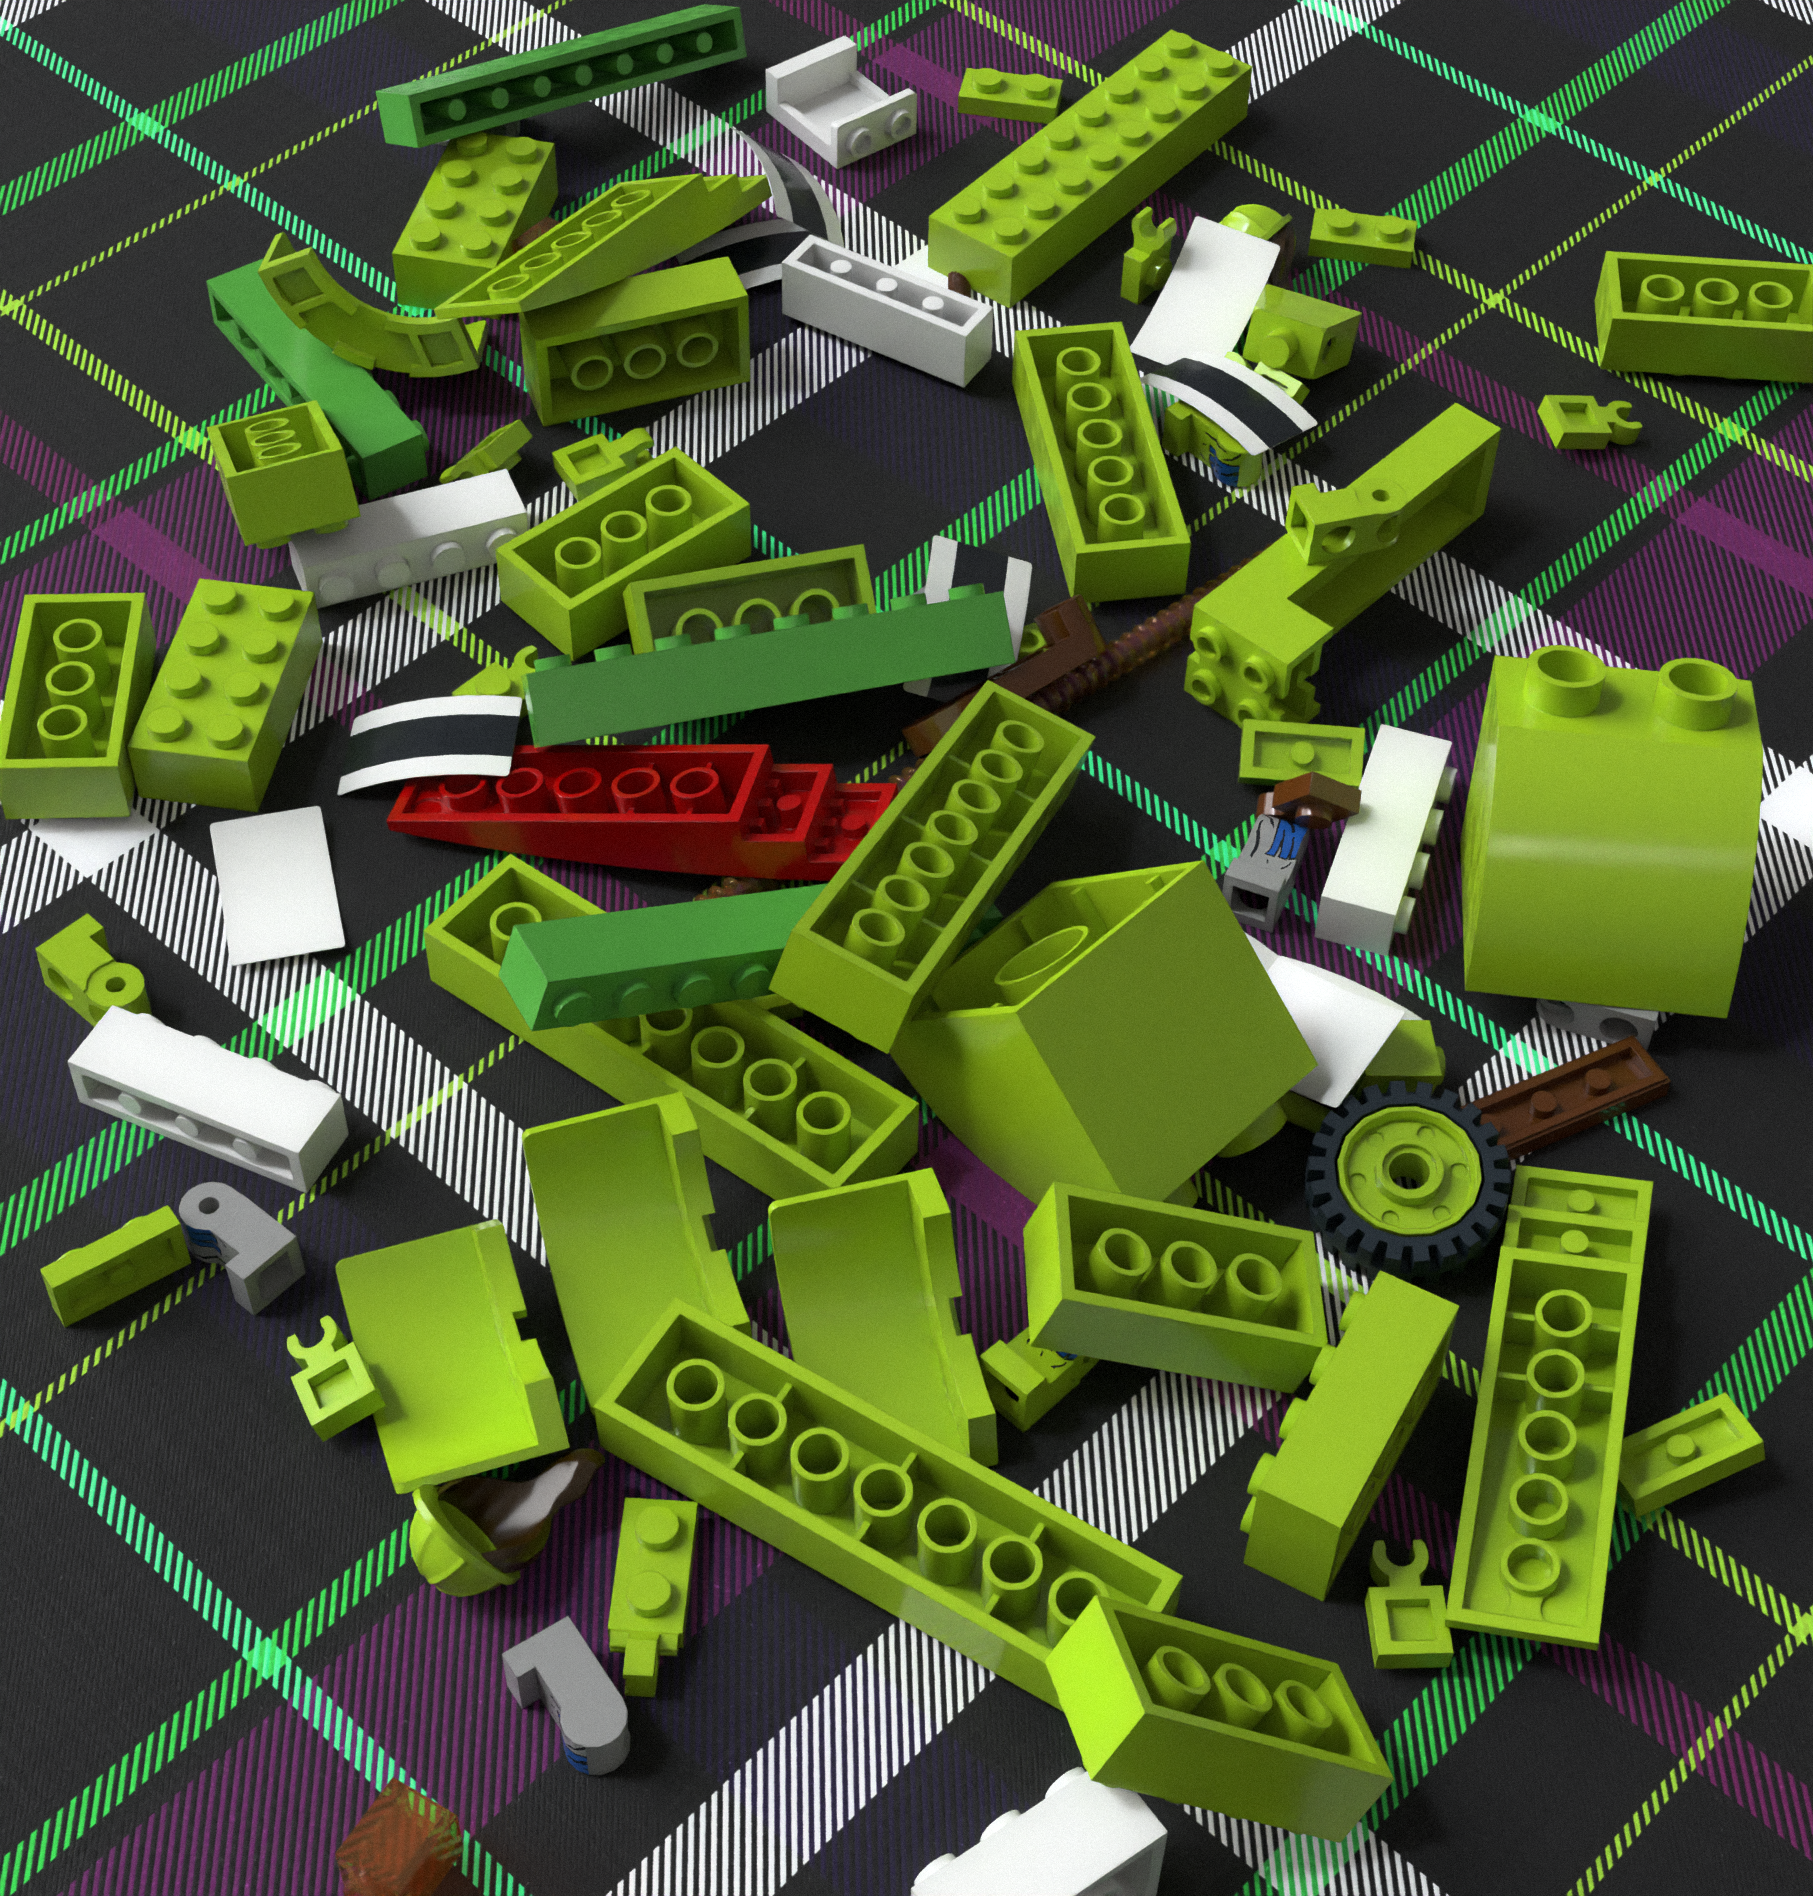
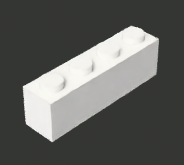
(887, 310)
(411, 539)
(1384, 842)
(209, 1097)

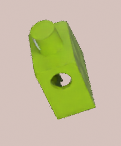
(1294, 330)

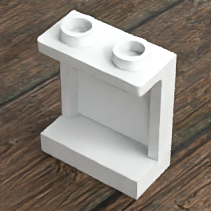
(836, 106)

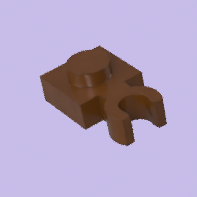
(1310, 801)

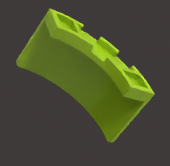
(363, 332)
(627, 1228)
(873, 1308)
(450, 1357)

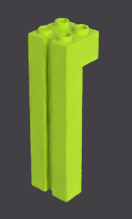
(1270, 618)

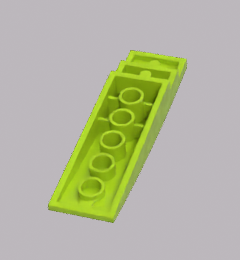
(610, 240)
(1551, 1410)

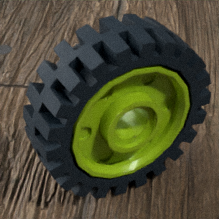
(1396, 1227)

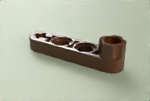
(1070, 641)

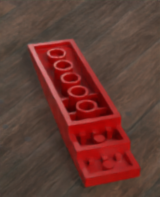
(654, 809)

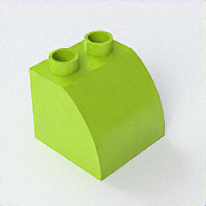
(1611, 833)
(1108, 1038)

